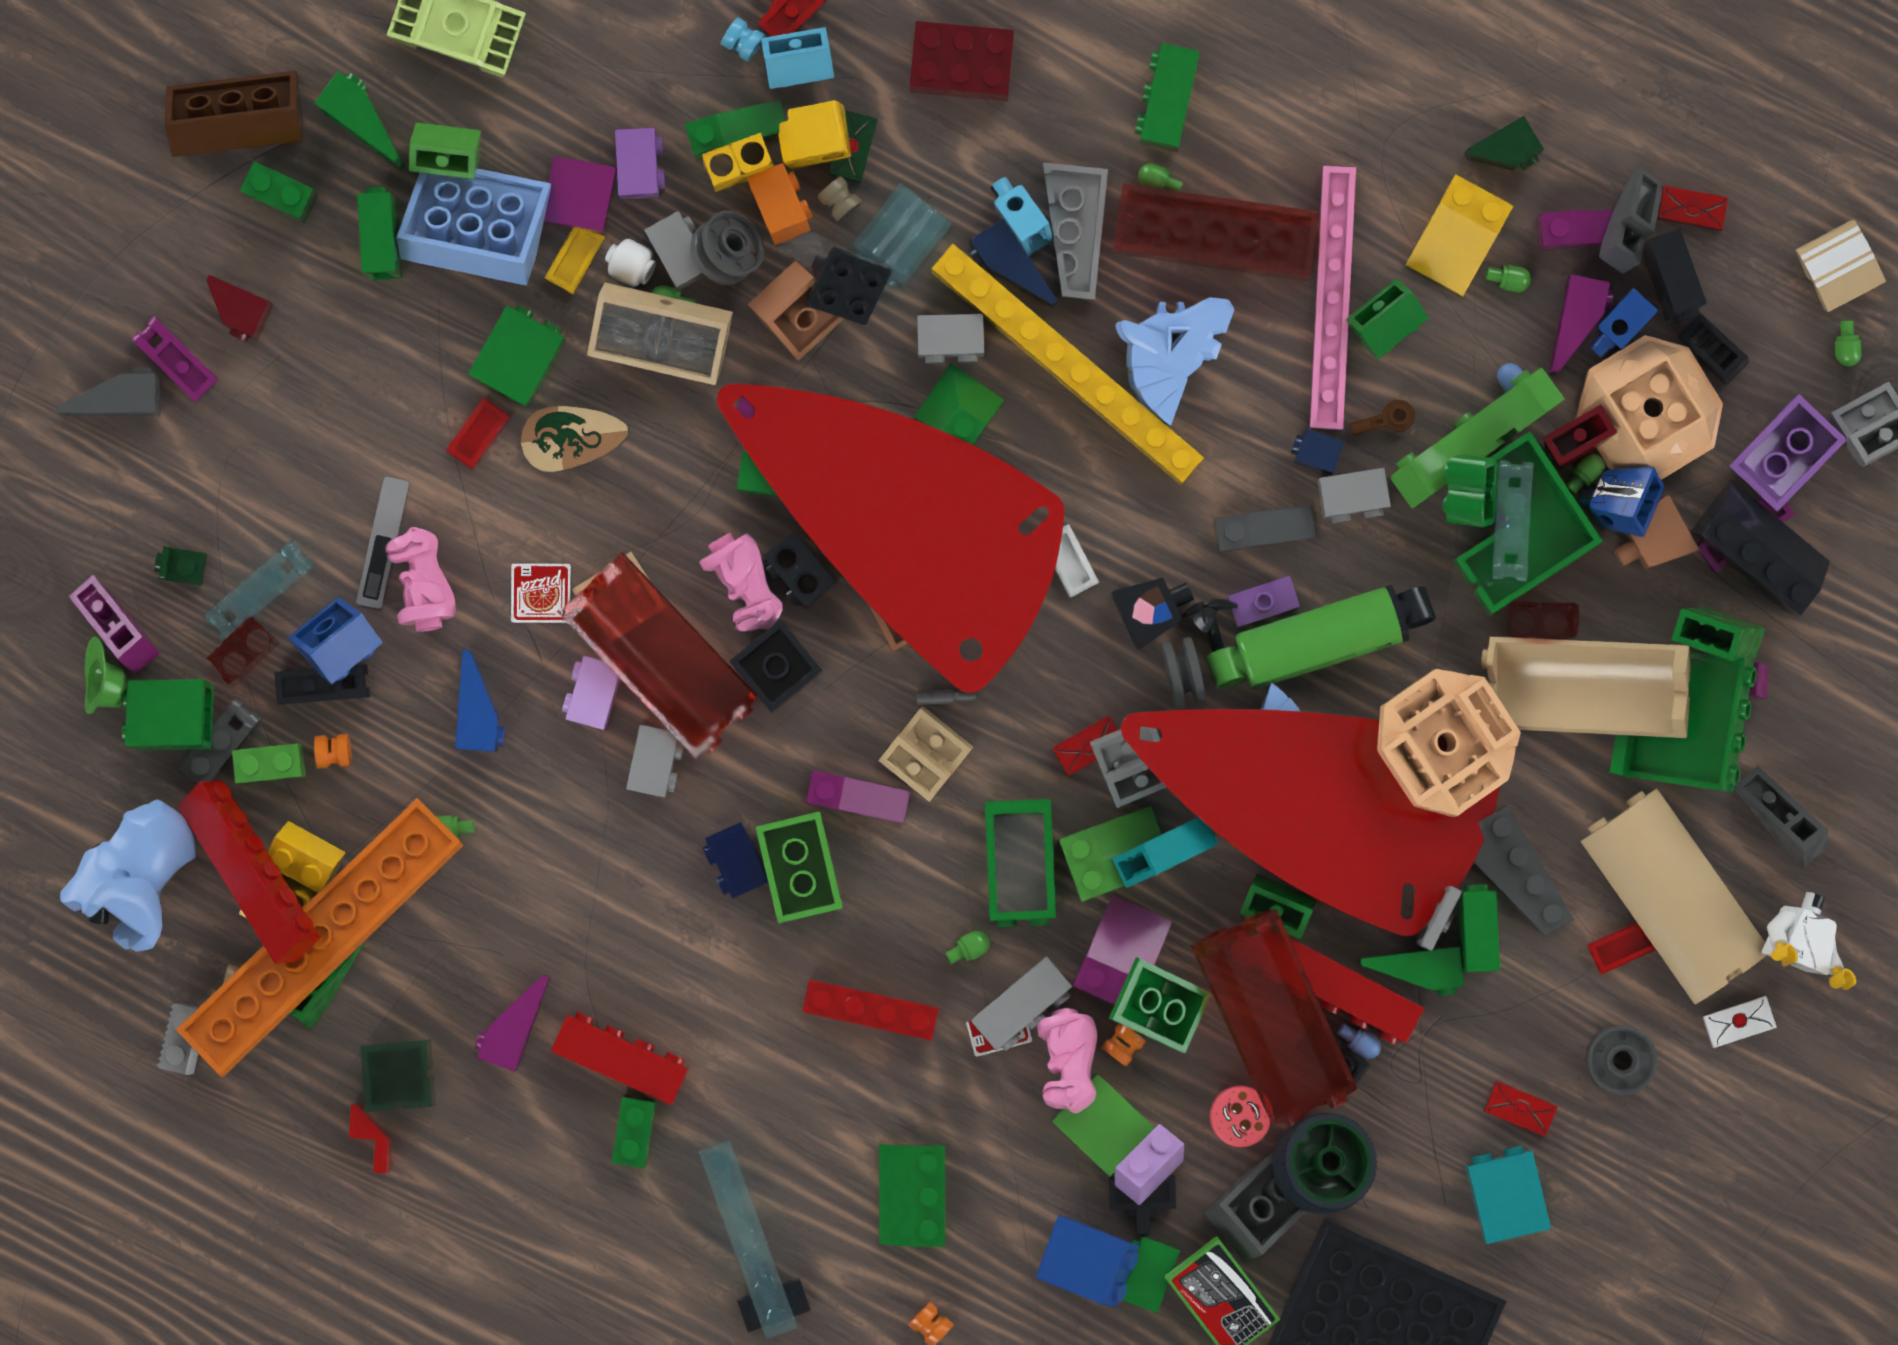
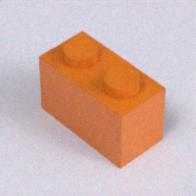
(779, 204)

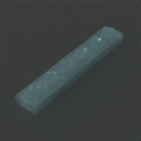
(748, 1239)

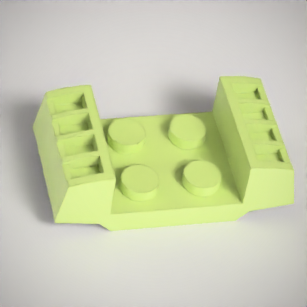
(461, 29)

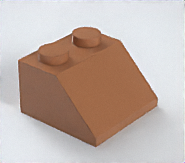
(786, 313)

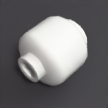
(630, 263)

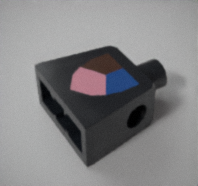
(1150, 609)

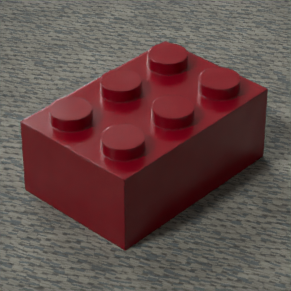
(961, 61)

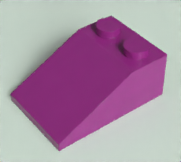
(1121, 936)

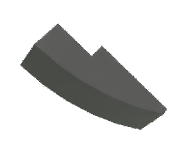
(1632, 221)

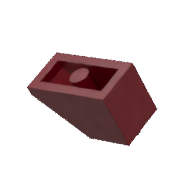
(239, 309)
(1579, 437)

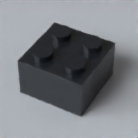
(776, 666)

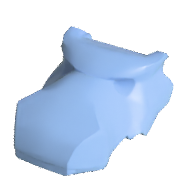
(132, 871)

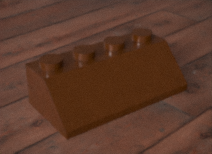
(233, 114)

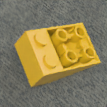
(304, 861)

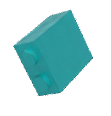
(1164, 851)
(1507, 1195)

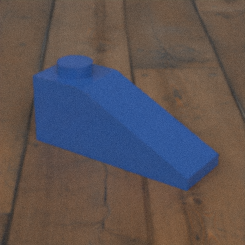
(477, 717)

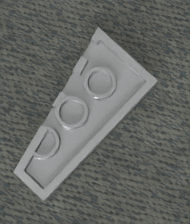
(1076, 216)

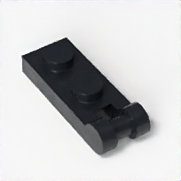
(309, 686)

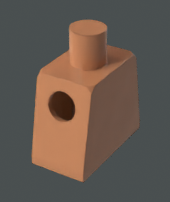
(1664, 539)

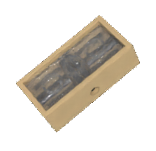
(659, 333)

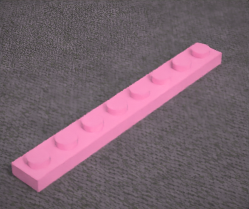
(1332, 298)

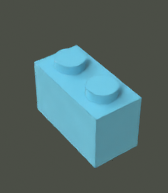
(797, 58)

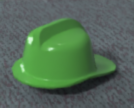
(103, 679)

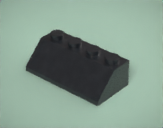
(1762, 549)

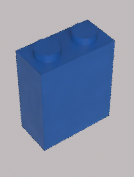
(1088, 1261)

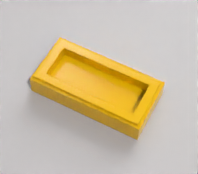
(574, 259)

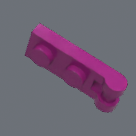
(175, 360)

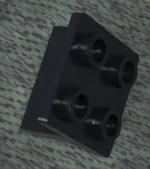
(847, 285)

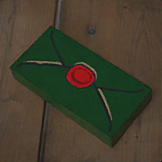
(860, 133)

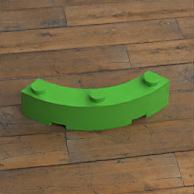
(1477, 434)

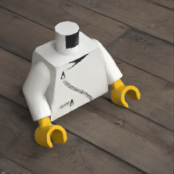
(1807, 941)

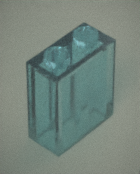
(902, 235)

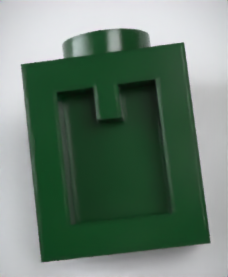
(181, 566)

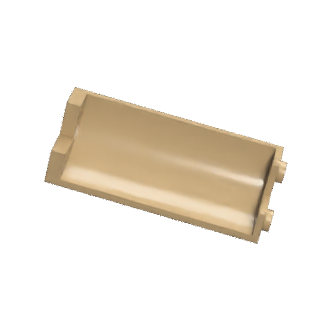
(1591, 685)
(1675, 895)

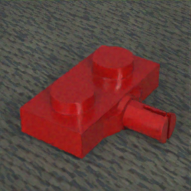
(788, 16)

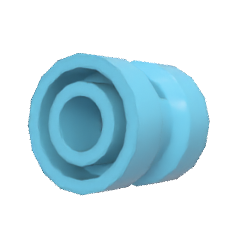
(742, 39)

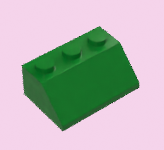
(912, 1195)

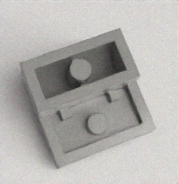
(1870, 424)
(1123, 769)

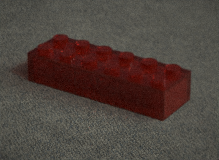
(1215, 232)

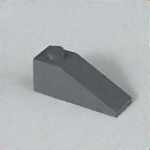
(123, 395)
(1264, 528)
(1783, 817)

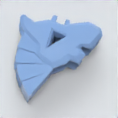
(1160, 367)

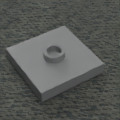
(1440, 920)

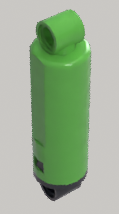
(1321, 637)

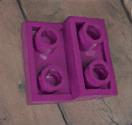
(579, 194)

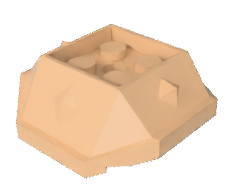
(1671, 378)
(1477, 735)

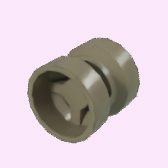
(839, 199)

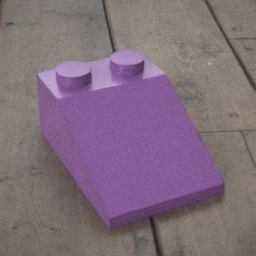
(1788, 452)

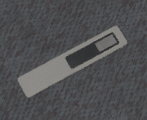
(384, 529)

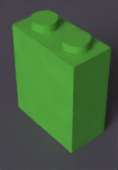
(1106, 1128)

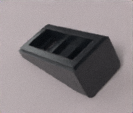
(1731, 349)

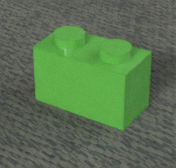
(444, 150)
(269, 763)

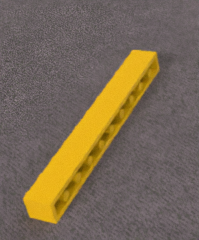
(1067, 364)

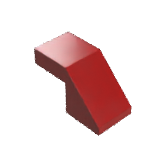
(366, 1127)

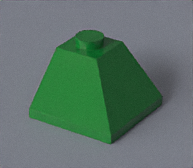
(959, 406)

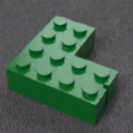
(1556, 532)

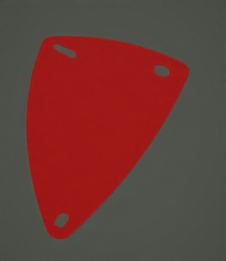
(909, 520)
(1313, 806)

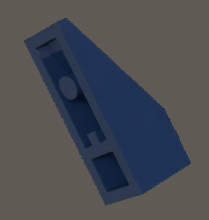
(1007, 260)

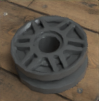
(727, 247)
(1183, 673)
(1641, 1066)

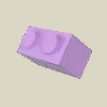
(592, 694)
(1149, 1164)

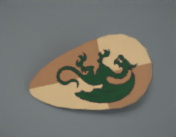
(570, 437)

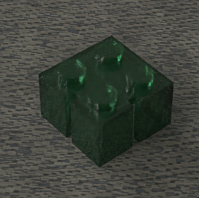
(397, 1074)

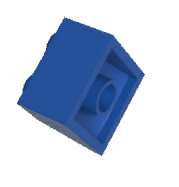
(335, 640)

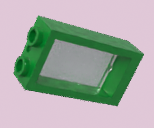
(1020, 862)

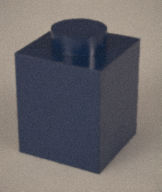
(1317, 451)

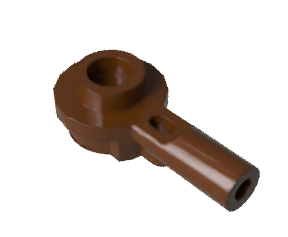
(1396, 417)

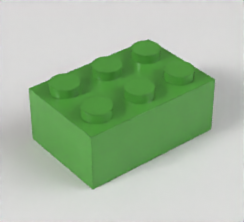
(799, 867)

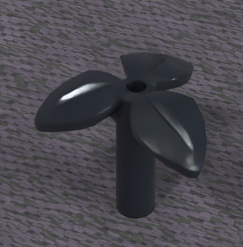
(1205, 619)

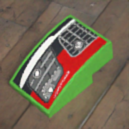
(1221, 1296)

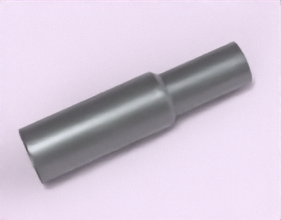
(945, 696)

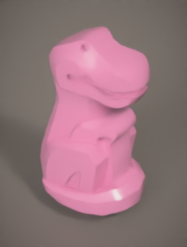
(742, 571)
(426, 590)
(1072, 1048)

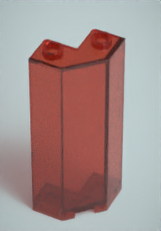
(1274, 1017)

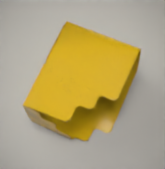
(814, 135)
(734, 151)

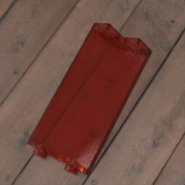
(659, 655)

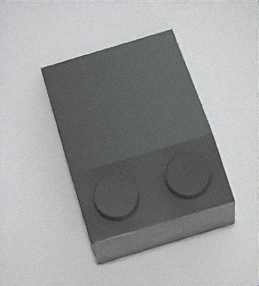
(1253, 1211)

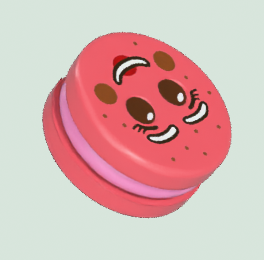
(1239, 1116)

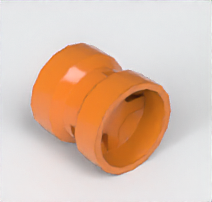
(332, 751)
(1119, 1050)
(930, 1324)

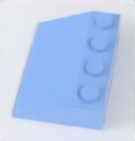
(475, 224)

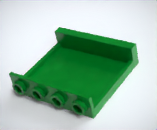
(1714, 734)

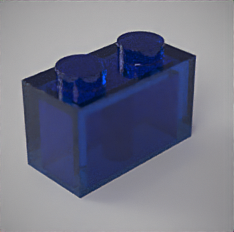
(736, 860)

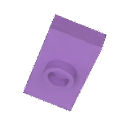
(1264, 601)

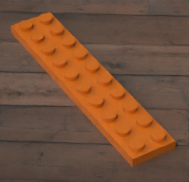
(343, 916)

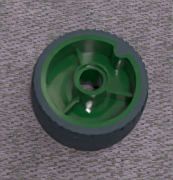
(1300, 1167)

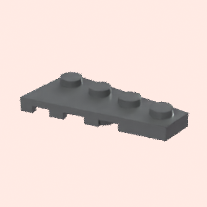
(1518, 872)

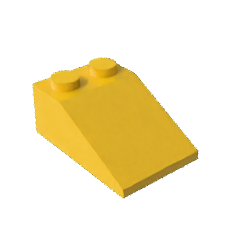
(1459, 235)

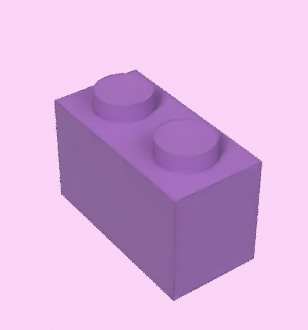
(638, 163)

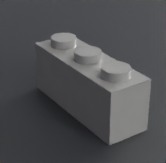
(1022, 1004)

